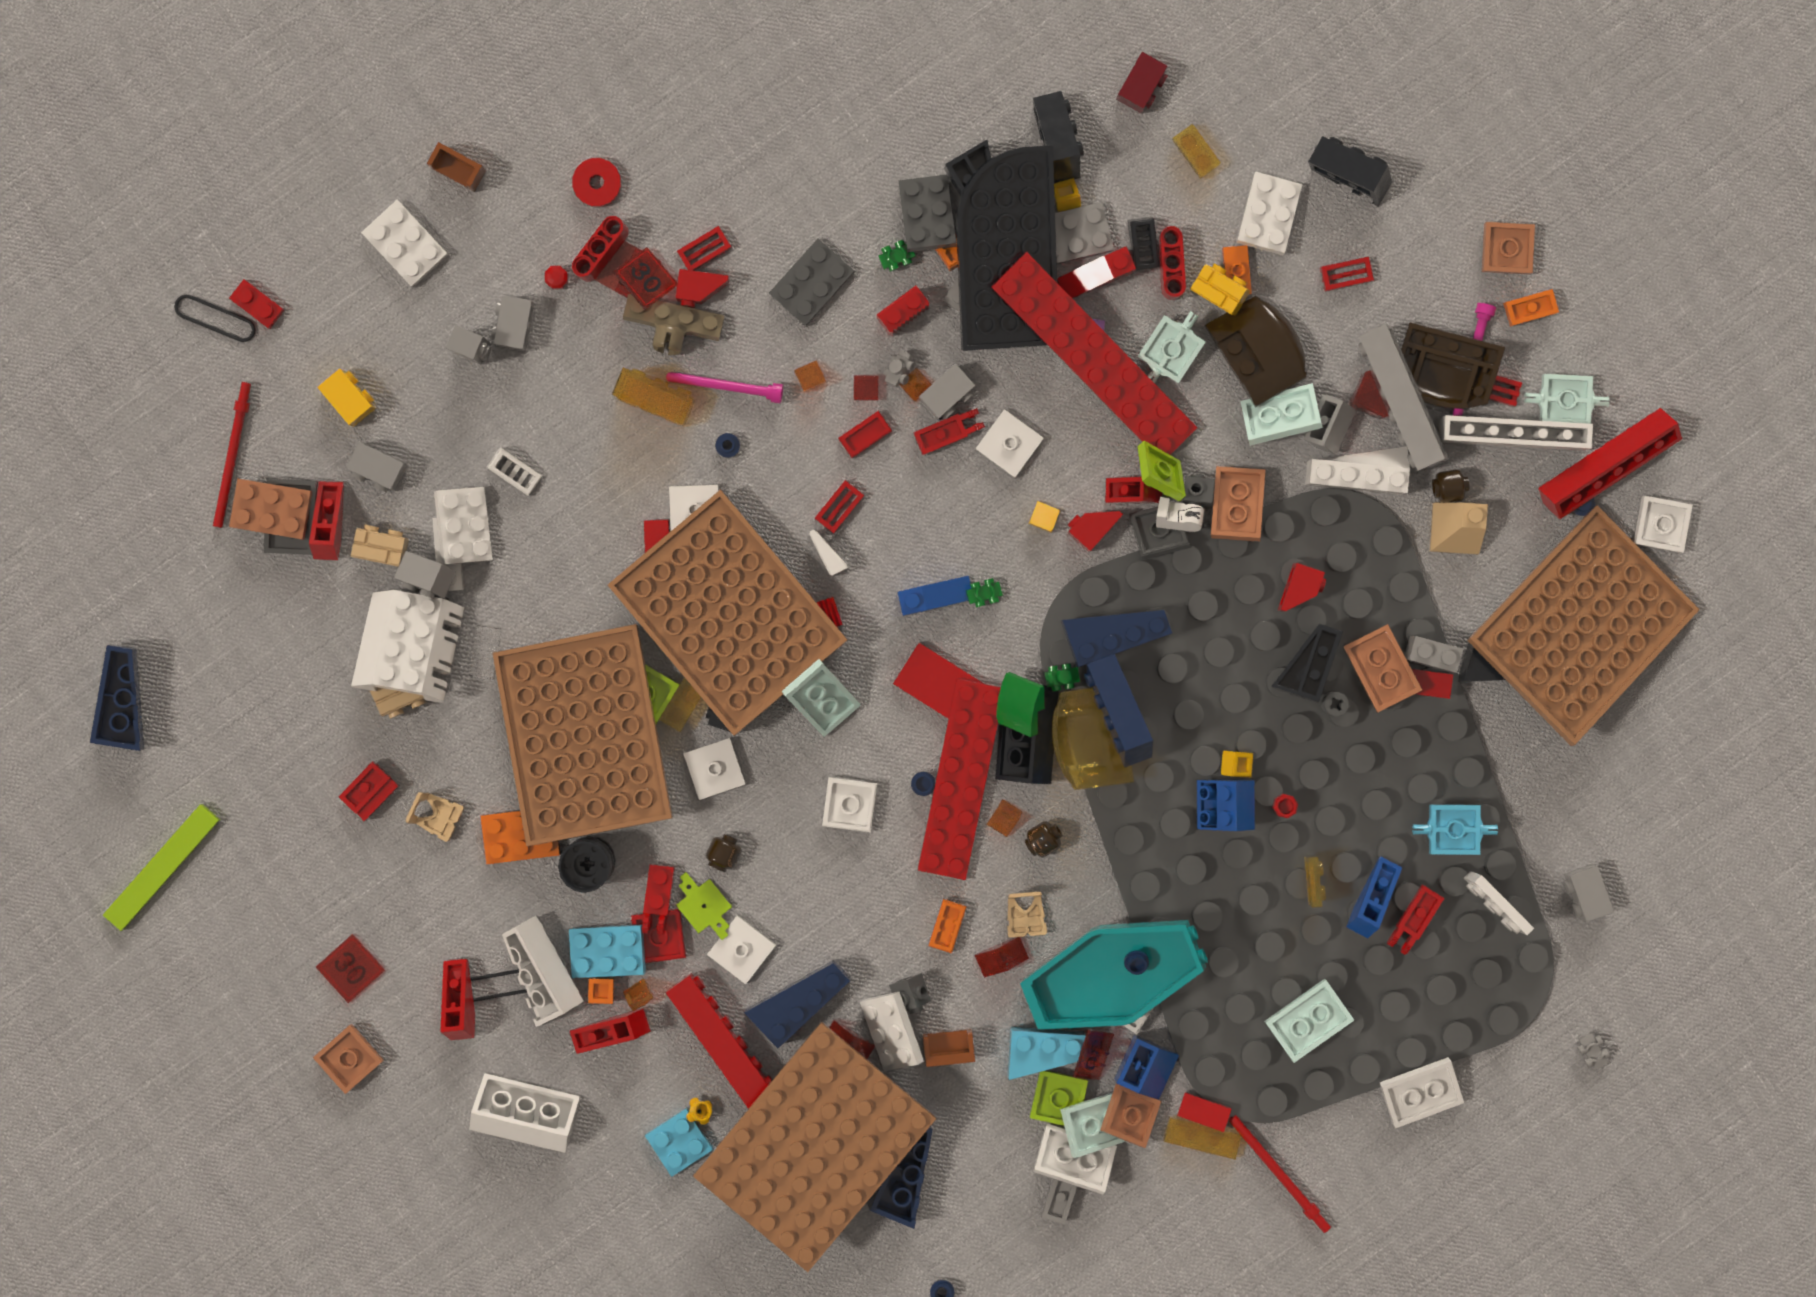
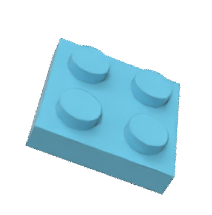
(678, 1142)

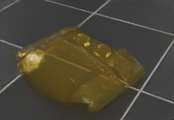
(1084, 744)

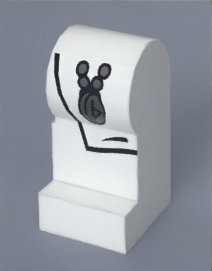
(1179, 516)

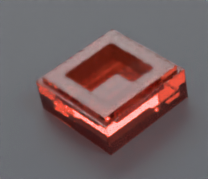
(865, 388)

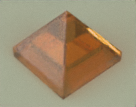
(916, 385)

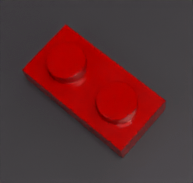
(256, 304)

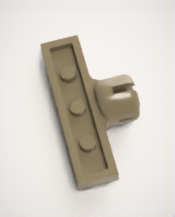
(673, 323)

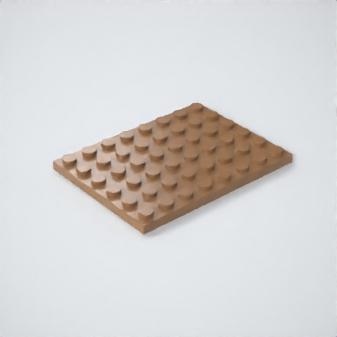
(726, 612)
(1583, 625)
(582, 735)
(814, 1146)

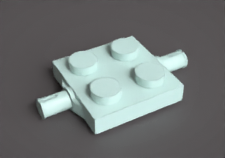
(1171, 348)
(1566, 398)

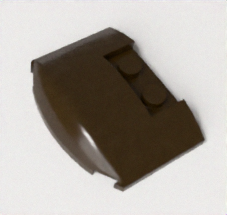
(1260, 349)
(1451, 367)

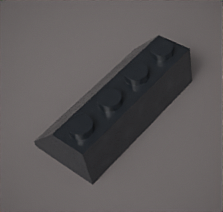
(1026, 757)

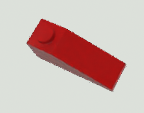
(1098, 273)
(327, 521)
(457, 1001)
(610, 1031)

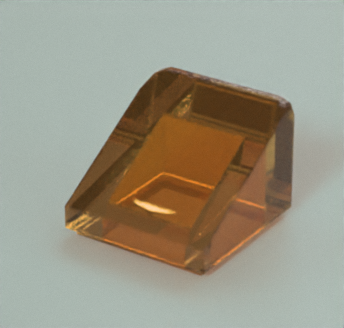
(810, 376)
(1004, 818)

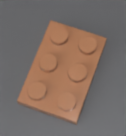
(1238, 503)
(270, 509)
(1382, 668)

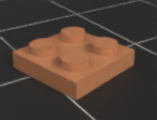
(1508, 248)
(348, 1058)
(1130, 1116)

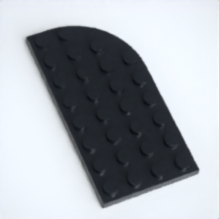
(998, 219)

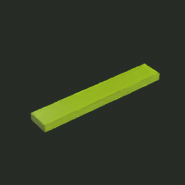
(161, 867)

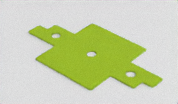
(703, 917)

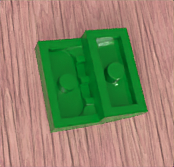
(1019, 704)

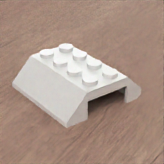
(407, 643)

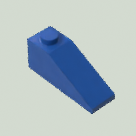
(934, 595)
(1374, 898)

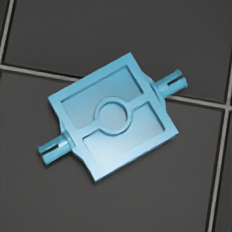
(1455, 829)

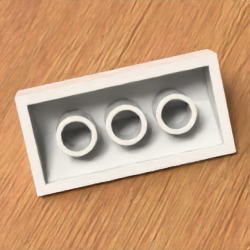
(524, 1113)

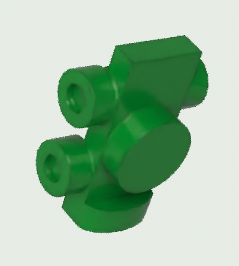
(891, 258)
(978, 593)
(1066, 677)

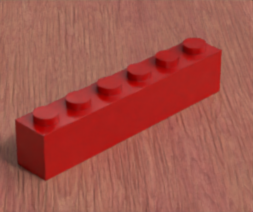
(1610, 463)
(718, 1038)

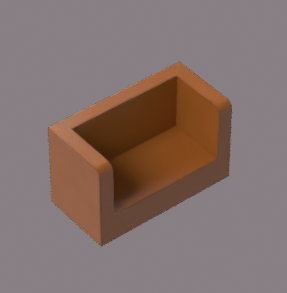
(456, 167)
(949, 1048)

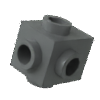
(1199, 491)
(913, 992)

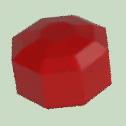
(556, 277)
(1285, 806)

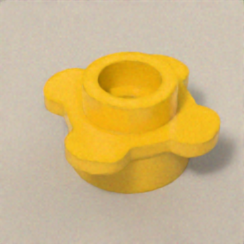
(704, 1106)

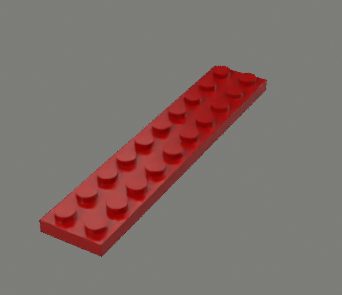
(1093, 355)

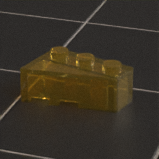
(653, 396)

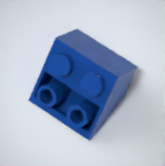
(1225, 805)
(1146, 1067)

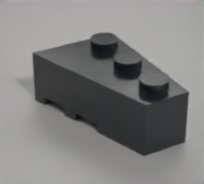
(1057, 130)
(964, 166)
(1351, 168)
(1311, 665)
(1477, 668)

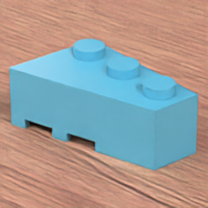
(1041, 1050)

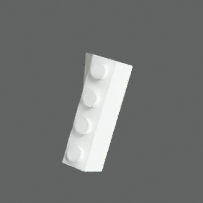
(1368, 471)
(541, 971)

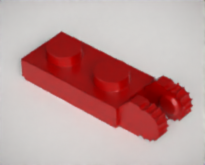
(946, 432)
(658, 896)
(1416, 918)

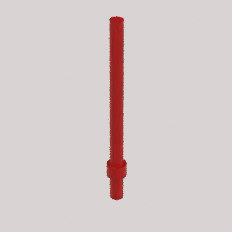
(241, 407)
(1310, 1209)

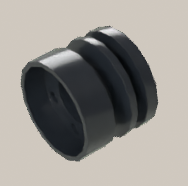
(578, 874)

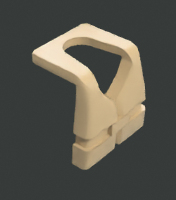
(443, 816)
(1026, 921)

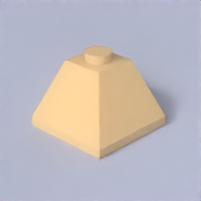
(1458, 527)

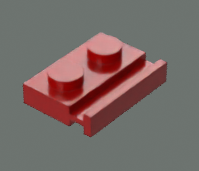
(368, 791)

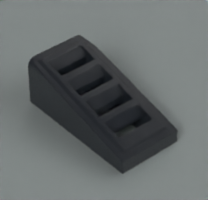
(1152, 242)

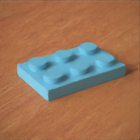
(607, 951)

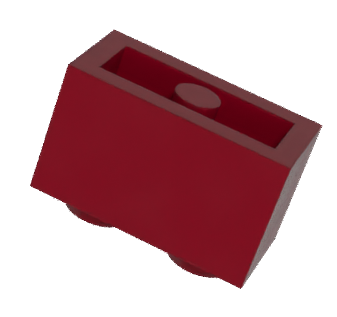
(1141, 83)

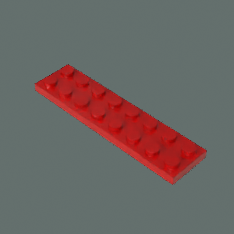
(960, 780)

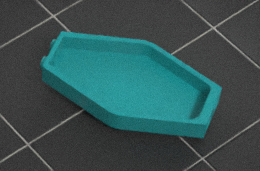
(1094, 989)

